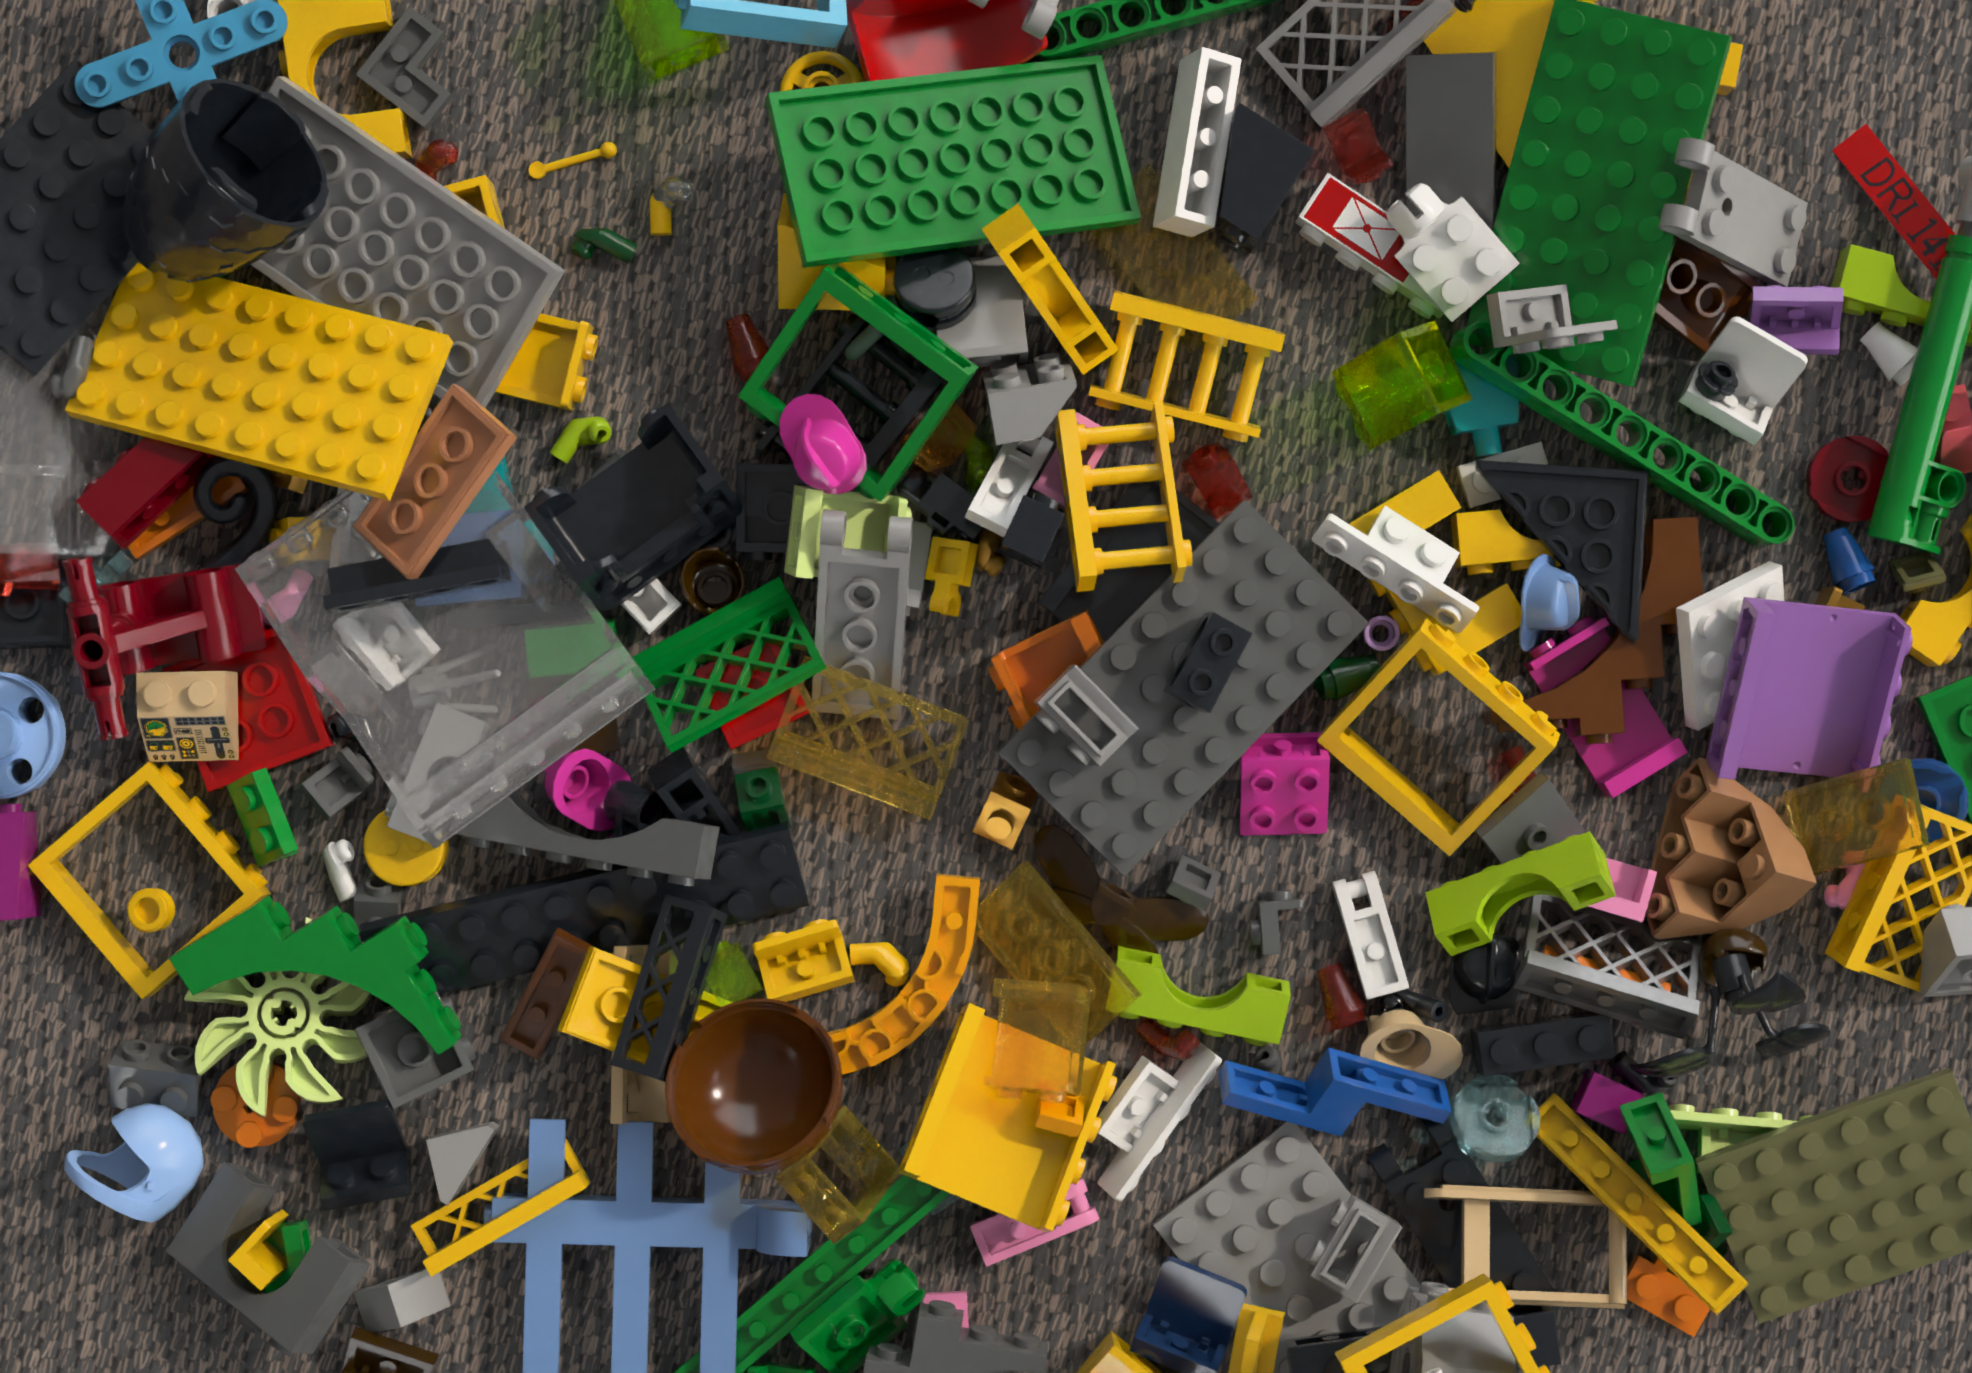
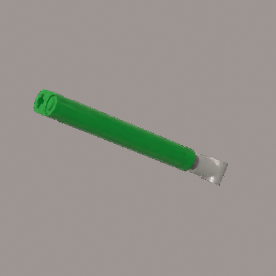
(1914, 488)

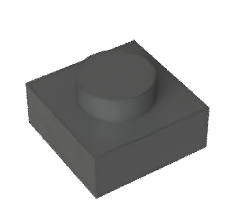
(1193, 883)

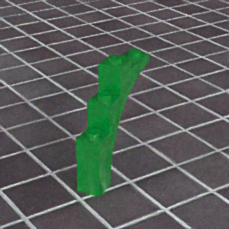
(327, 946)

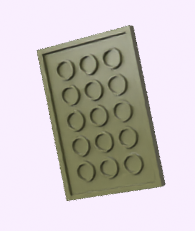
(1848, 1195)

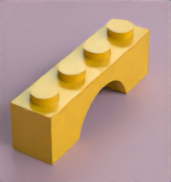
(1050, 288)
(1489, 540)
(1940, 625)

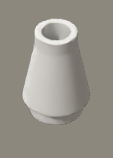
(1891, 353)

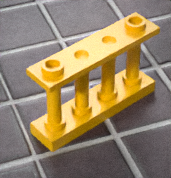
(1216, 333)
(1085, 520)

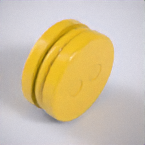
(401, 857)

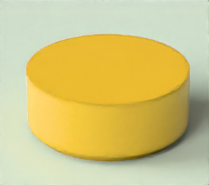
(151, 910)

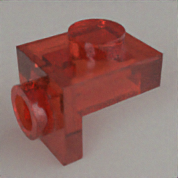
(1217, 479)

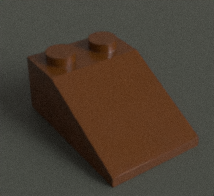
(1701, 295)

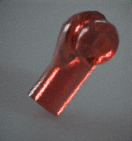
(435, 156)

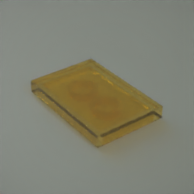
(1858, 816)

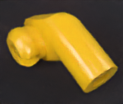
(885, 958)

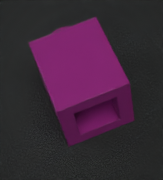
(1600, 1100)

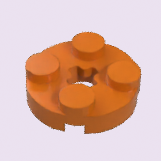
(251, 1128)

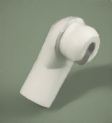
(336, 858)

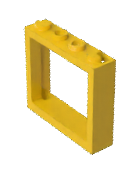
(1397, 788)
(92, 919)
(1438, 1311)

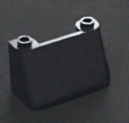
(637, 512)

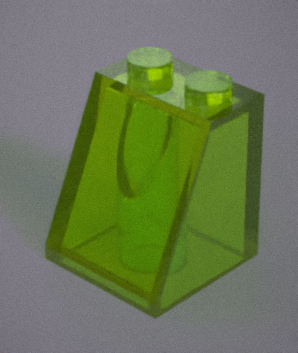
(661, 42)
(1401, 385)

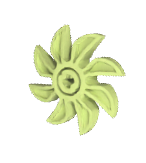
(274, 1039)

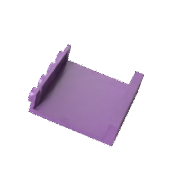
(1807, 689)

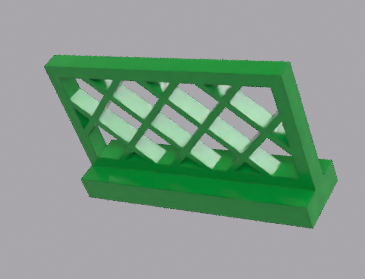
(714, 640)

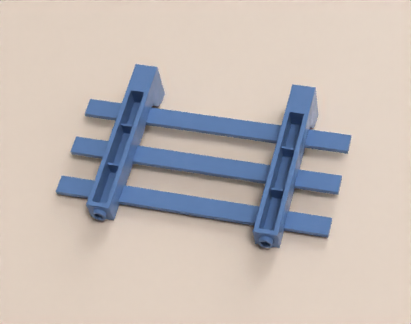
(634, 1224)

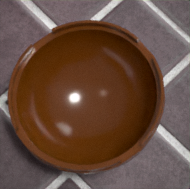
(754, 1086)

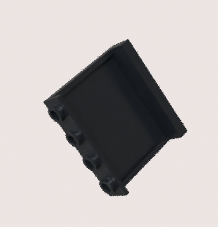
(1124, 589)

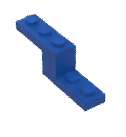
(1334, 1092)

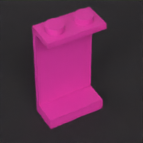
(1633, 754)

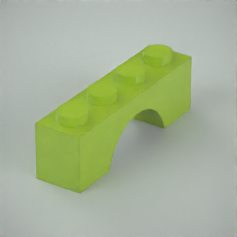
(1874, 286)
(1469, 908)
(1249, 1010)

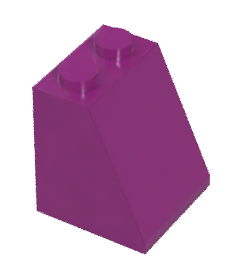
(18, 848)

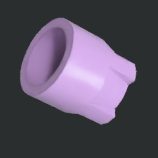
(1393, 633)

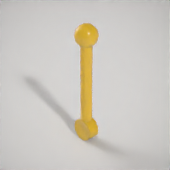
(538, 170)

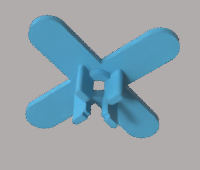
(170, 24)

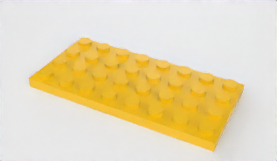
(262, 379)

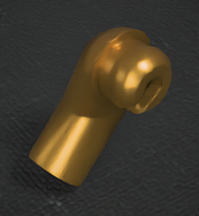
(986, 556)

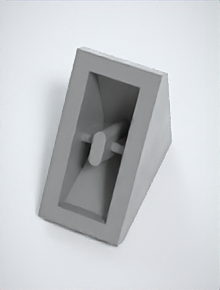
(456, 1155)
(401, 1300)

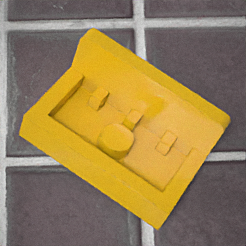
(803, 961)

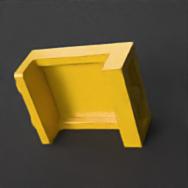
(551, 363)

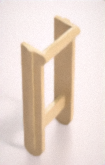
(1476, 1241)

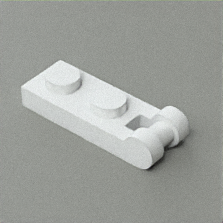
(1007, 483)
(1371, 937)

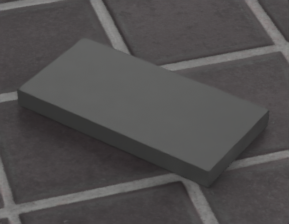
(1452, 128)

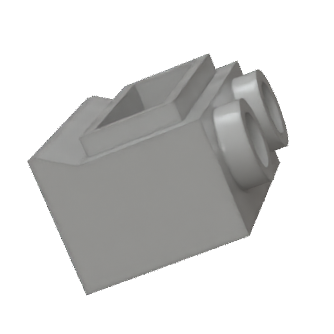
(1098, 702)
(1343, 1220)

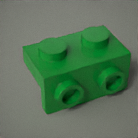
(262, 817)

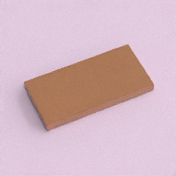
(438, 482)

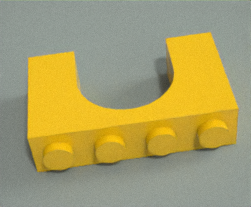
(317, 25)
(1498, 609)

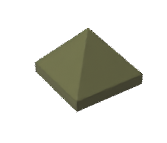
(1917, 572)

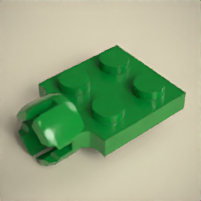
(859, 1316)

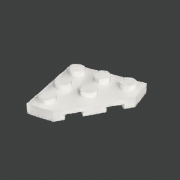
(1707, 637)

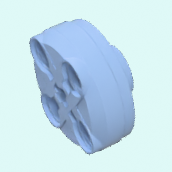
(23, 739)

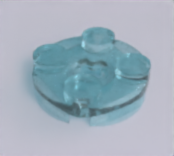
(1480, 1137)

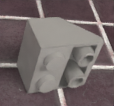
(1027, 396)

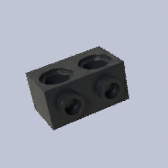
(1207, 662)

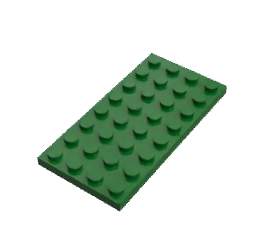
(948, 153)
(1598, 170)

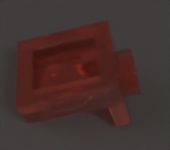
(1357, 147)

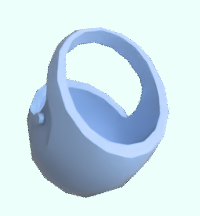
(154, 1163)

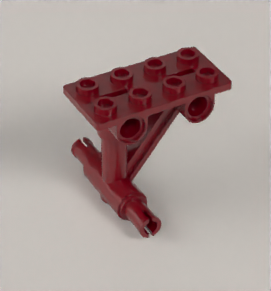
(153, 623)

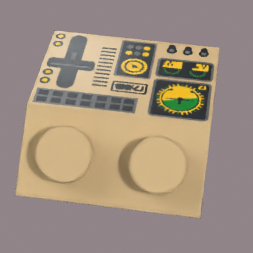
(188, 715)

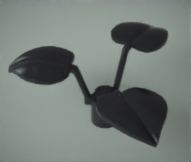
(1738, 990)

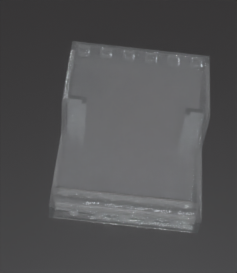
(419, 668)

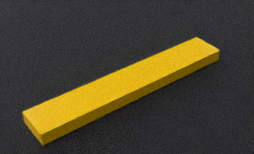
(1638, 1206)

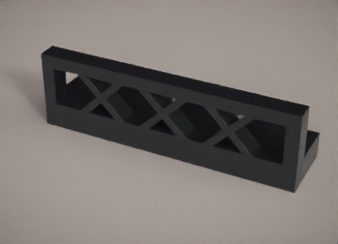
(449, 571)
(685, 988)

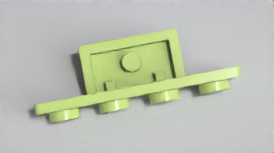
(1725, 1126)

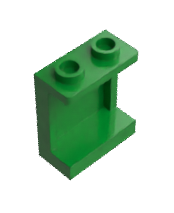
(1663, 1155)

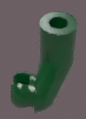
(603, 239)

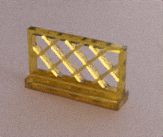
(862, 775)

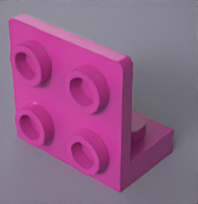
(1284, 785)

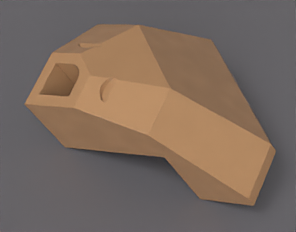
(1722, 859)

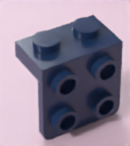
(1189, 1318)

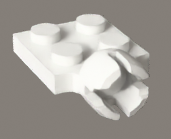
(1448, 250)

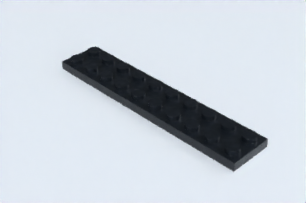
(511, 928)

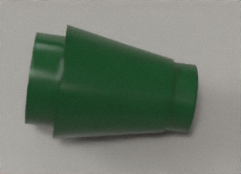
(1345, 676)

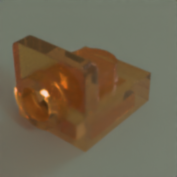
(946, 441)

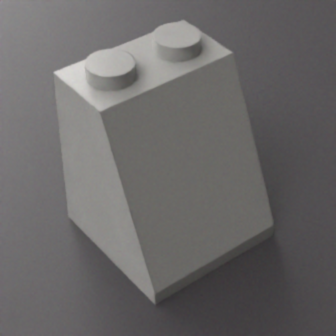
(996, 324)

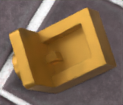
(1006, 810)

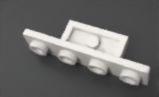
(1403, 561)
(1147, 1112)

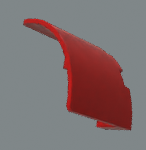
(938, 36)

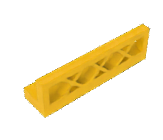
(486, 1233)

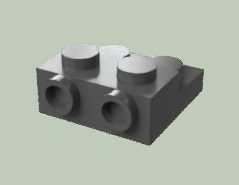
(405, 1059)

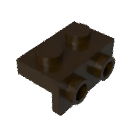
(380, 1354)

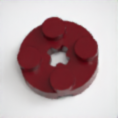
(1825, 481)

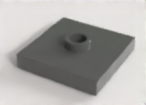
(1529, 822)

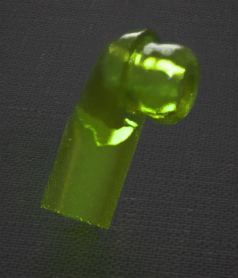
(979, 459)

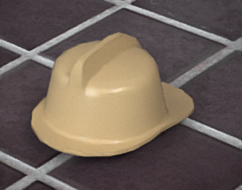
(1406, 1042)

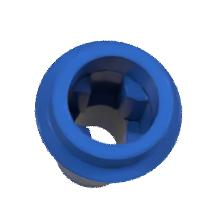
(1847, 561)

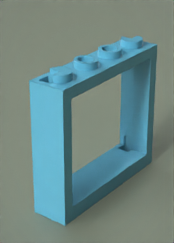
(767, 21)

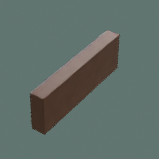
(546, 994)

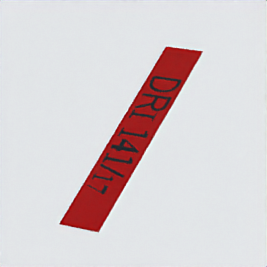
(1896, 196)

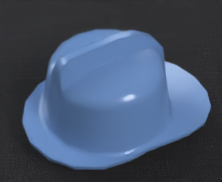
(1547, 601)

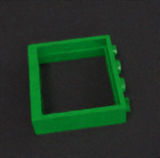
(893, 324)

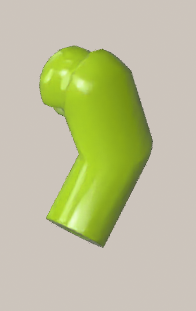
(580, 433)

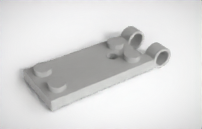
(1736, 214)
(855, 631)

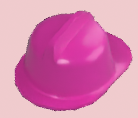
(822, 444)
(580, 784)

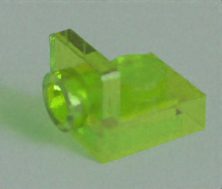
(732, 974)

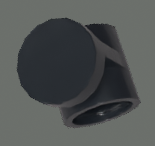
(631, 808)

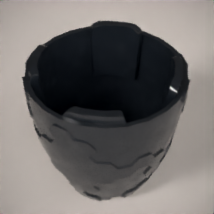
(222, 183)

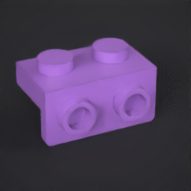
(1800, 316)

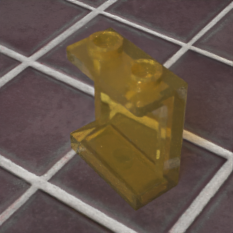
(1039, 1039)

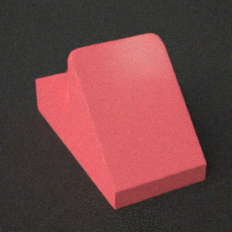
(1956, 437)

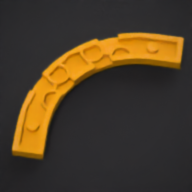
(929, 986)

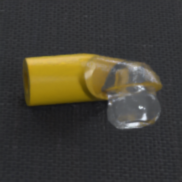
(664, 199)

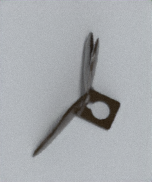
(1092, 899)

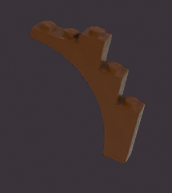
(1594, 694)

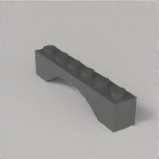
(667, 846)

